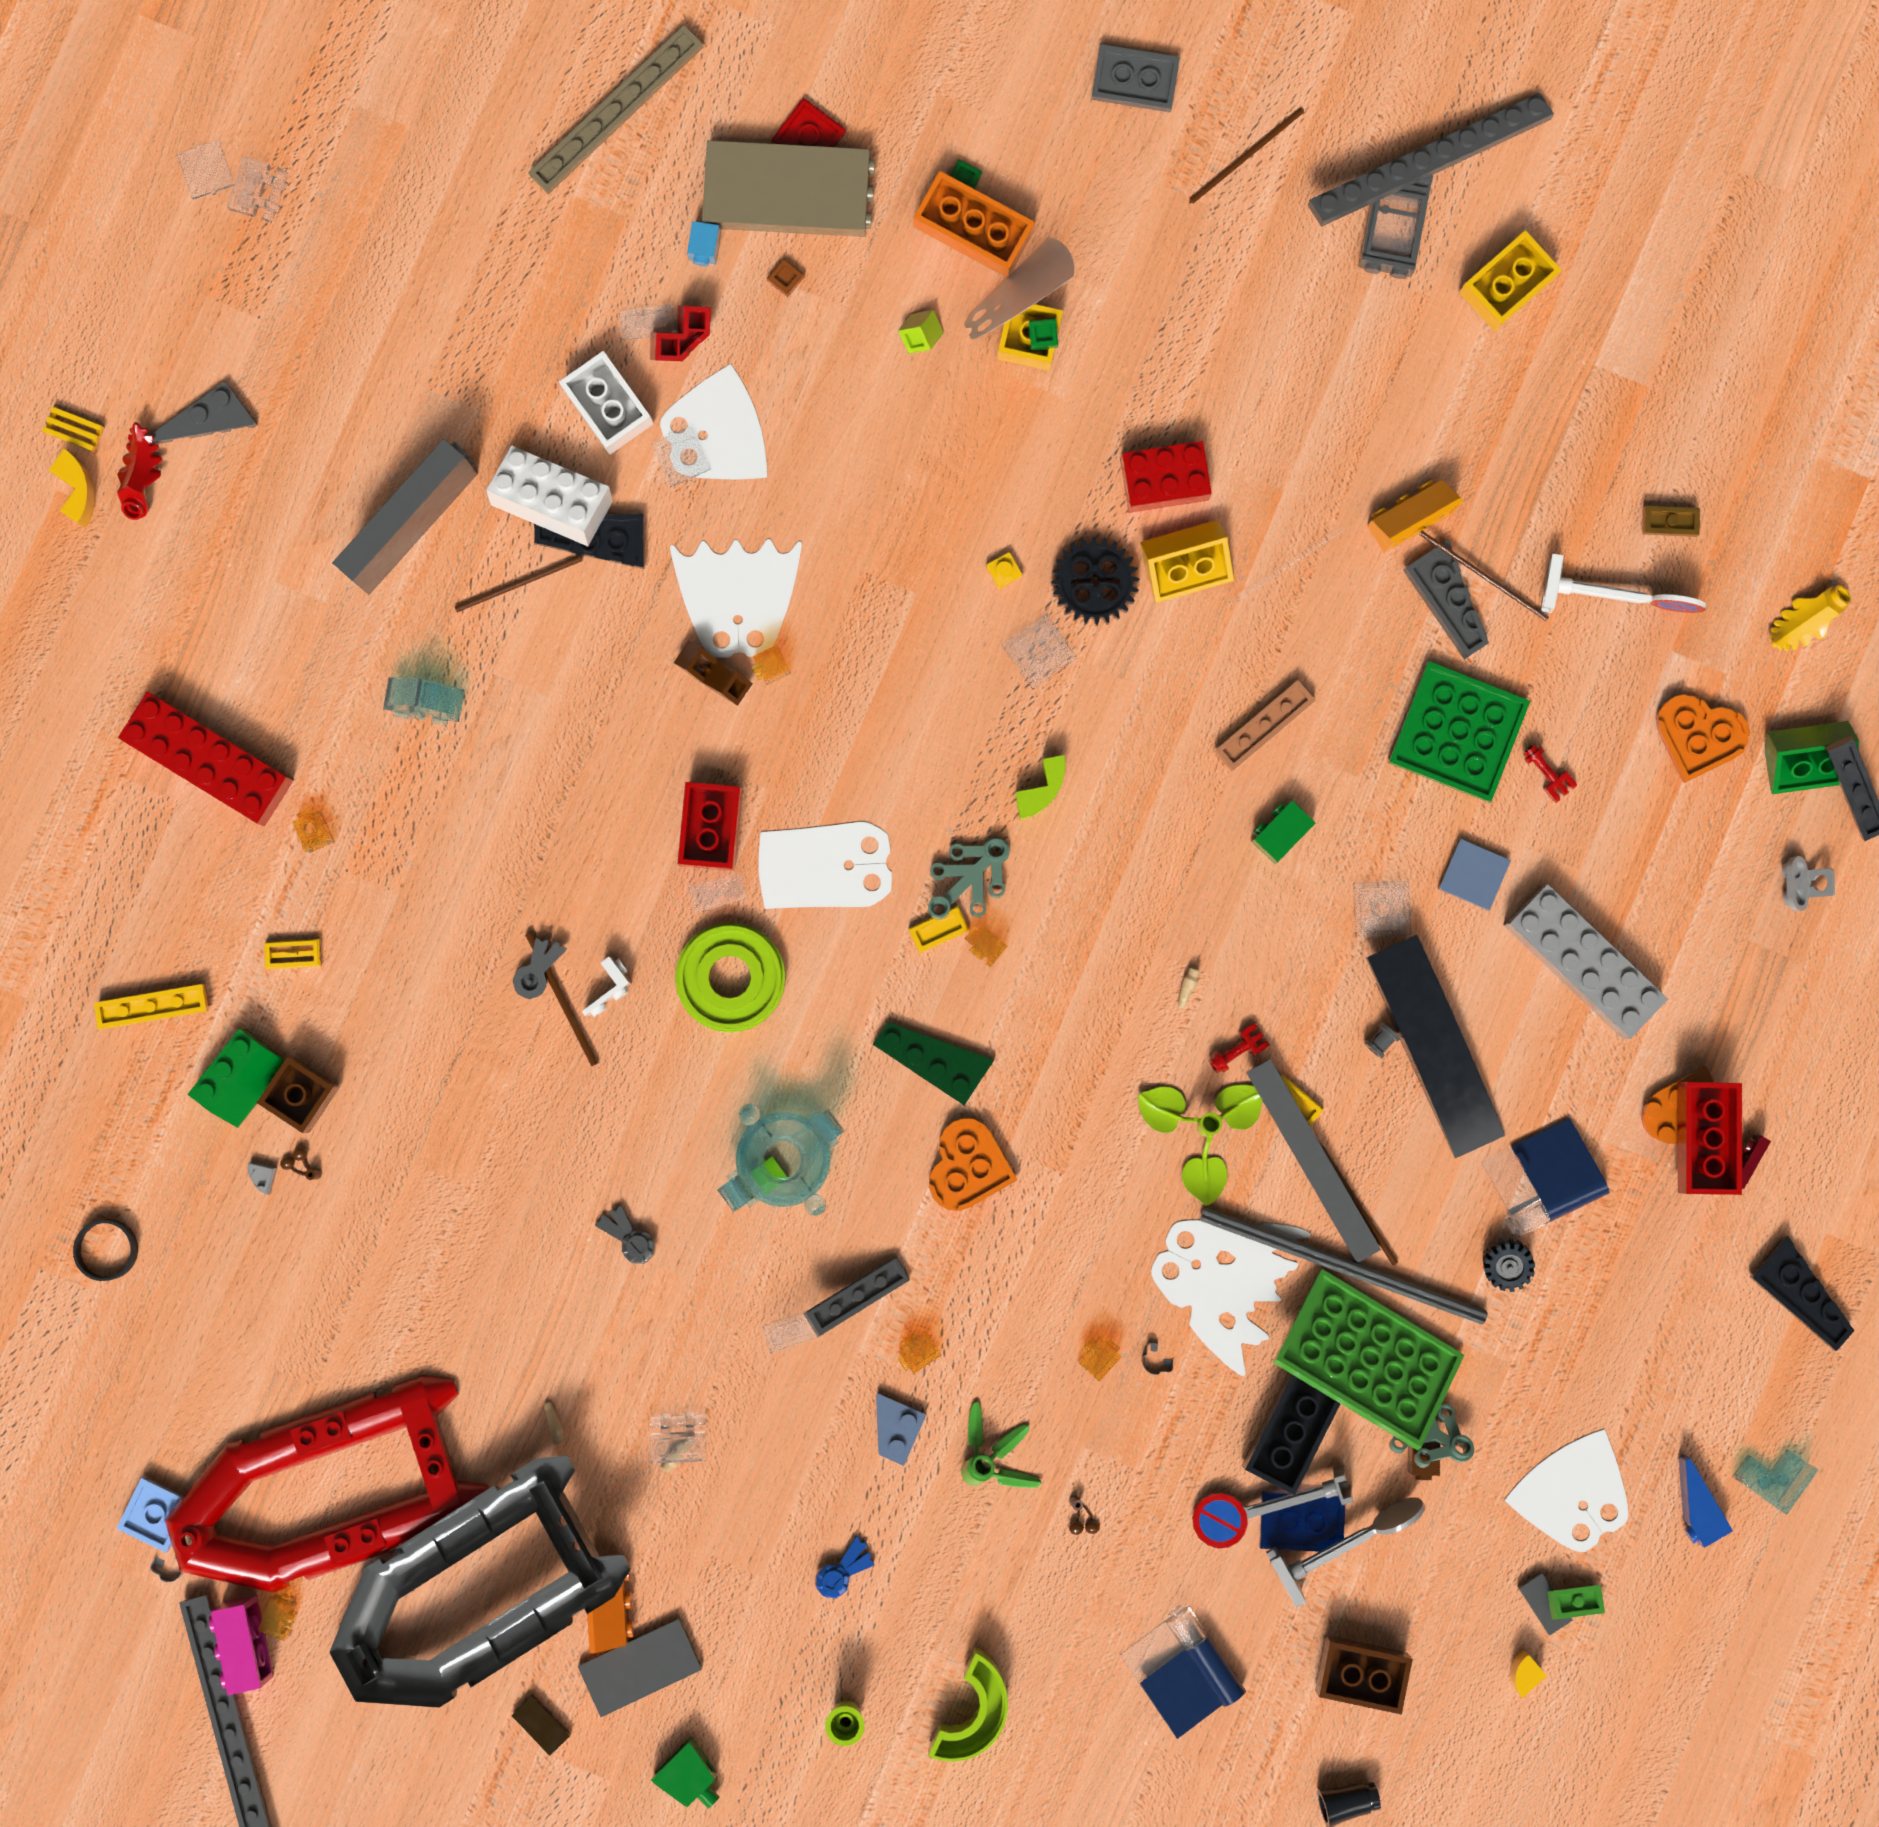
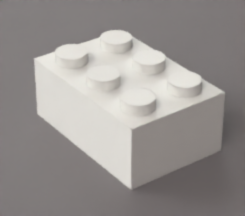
(606, 402)

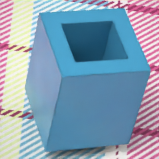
(703, 243)

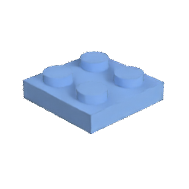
(146, 1514)

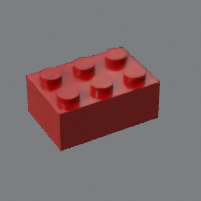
(1165, 476)
(709, 826)

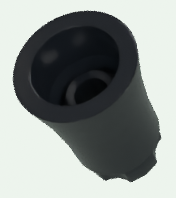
(1348, 1802)

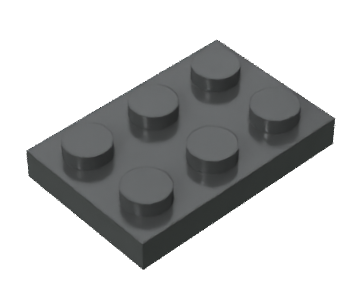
(1135, 78)

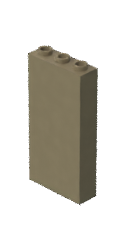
(788, 188)

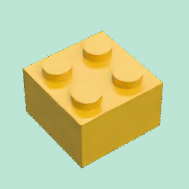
(1015, 338)

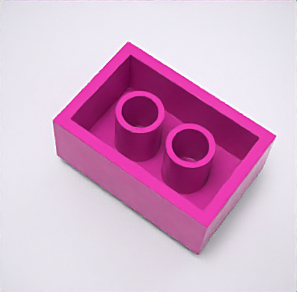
(241, 1645)

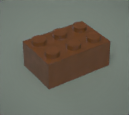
(1363, 1674)

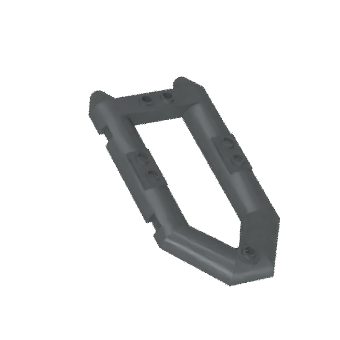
(435, 1682)

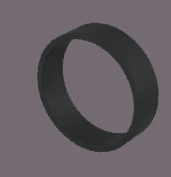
(77, 1250)

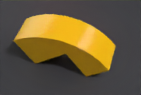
(82, 500)

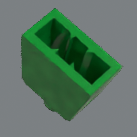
(688, 1776)

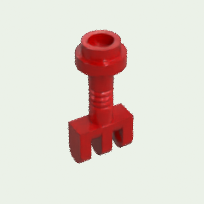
(1534, 754)
(1220, 1061)

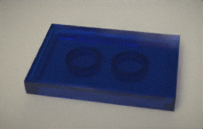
(1302, 1526)

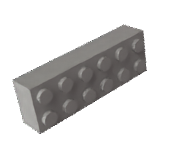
(1585, 962)

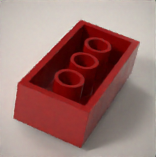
(1710, 1138)

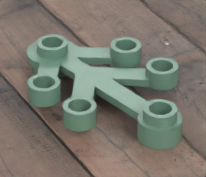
(971, 875)
(1448, 1441)

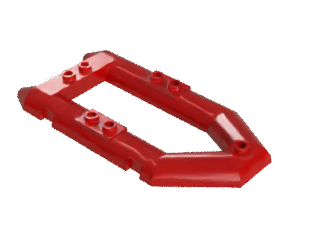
(270, 1567)

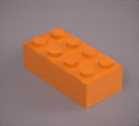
(973, 224)

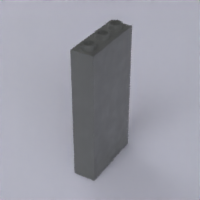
(406, 516)

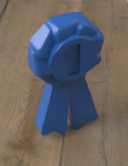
(833, 1579)

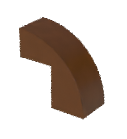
(713, 673)

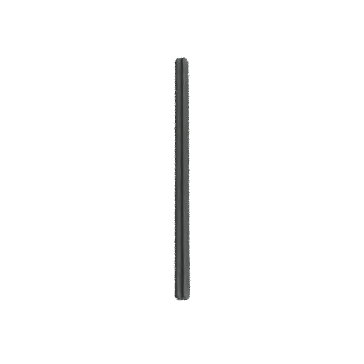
(1344, 1265)

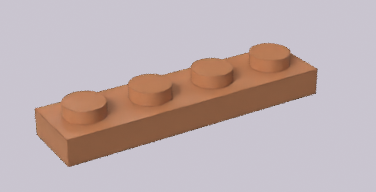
(1264, 725)

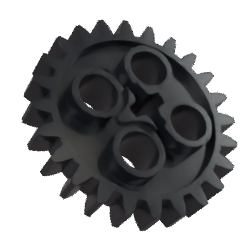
(1094, 556)

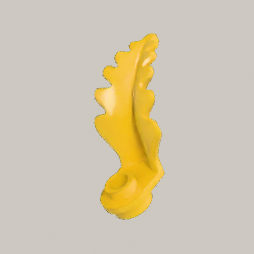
(1809, 618)

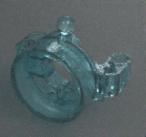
(752, 1180)

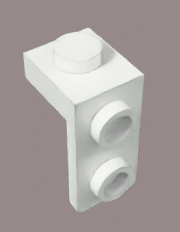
(617, 971)

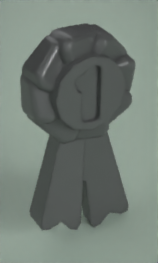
(531, 979)
(637, 1245)

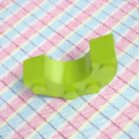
(984, 1727)

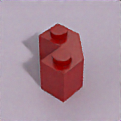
(691, 331)

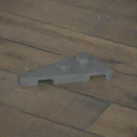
(213, 413)

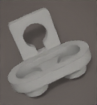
(1800, 880)

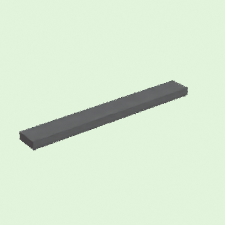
(1313, 1160)

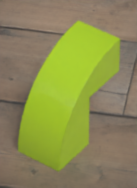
(1036, 800)

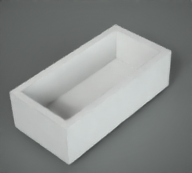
(549, 495)

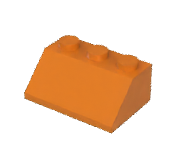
(610, 1624)

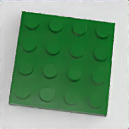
(1459, 732)

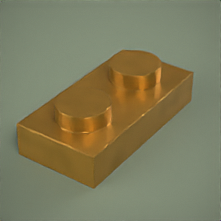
(1671, 521)

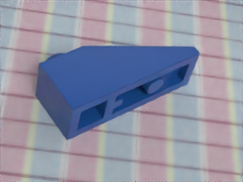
(1699, 1509)

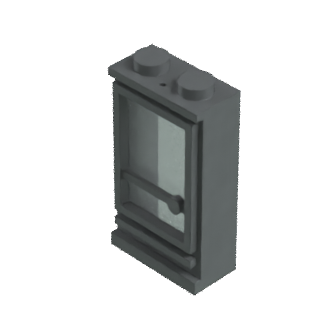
(1395, 231)

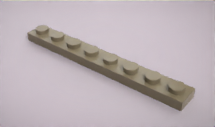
(616, 109)

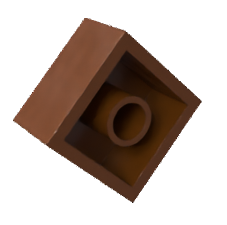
(298, 1094)

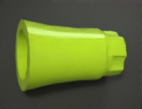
(844, 1732)

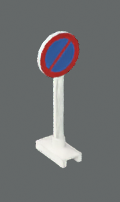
(1557, 584)

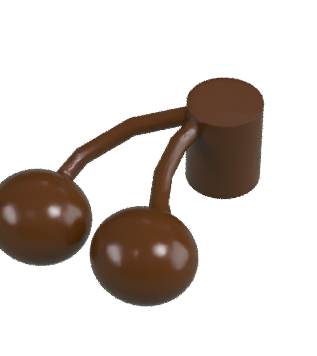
(300, 1154)
(1077, 1527)

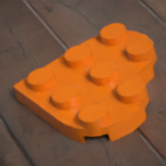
(1700, 736)
(1661, 1108)
(969, 1166)

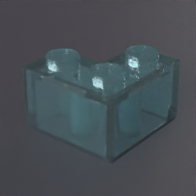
(423, 698)

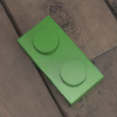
(1576, 1602)

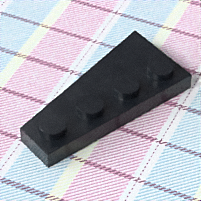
(616, 540)
(1793, 1285)

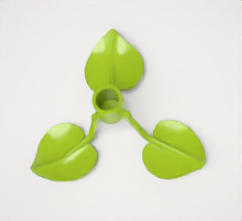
(1239, 1107)

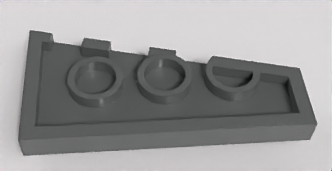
(1442, 589)

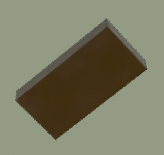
(541, 1725)

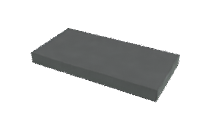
(640, 1667)

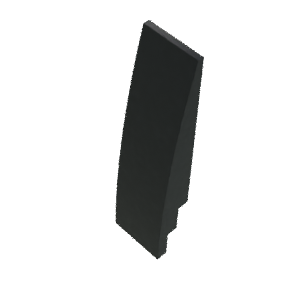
(1435, 1046)

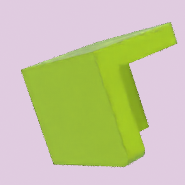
(920, 331)

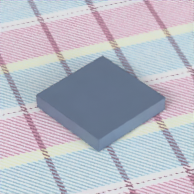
(1474, 874)

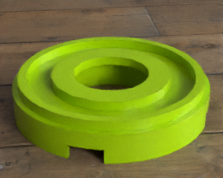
(765, 986)

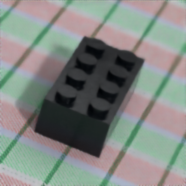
(1290, 1434)

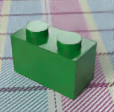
(1283, 831)

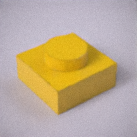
(1004, 571)

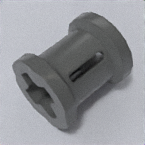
(1381, 1040)

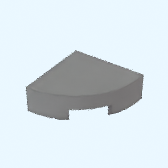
(262, 1176)

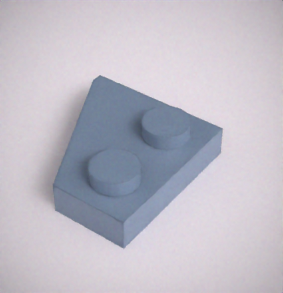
(896, 1428)

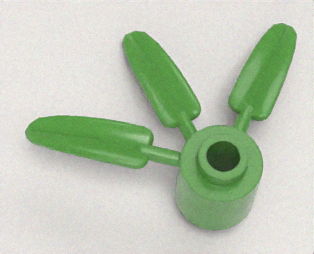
(984, 1463)

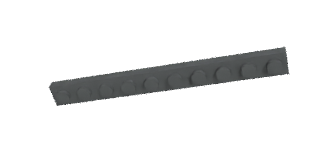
(1430, 159)
(225, 1717)

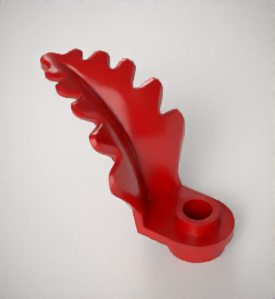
(138, 472)

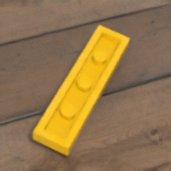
(151, 1007)

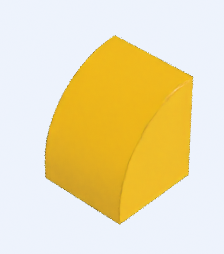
(1525, 1674)

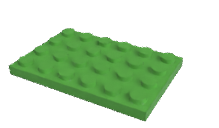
(1369, 1359)

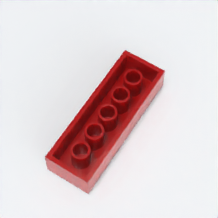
(205, 759)

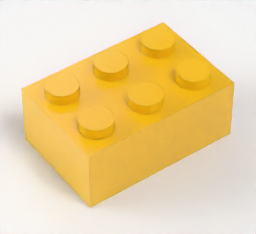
(1510, 281)

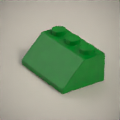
(1799, 759)
(237, 1078)

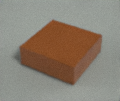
(785, 277)

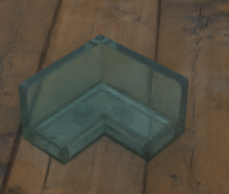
(1779, 1486)

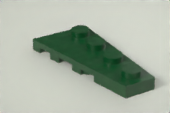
(939, 1063)

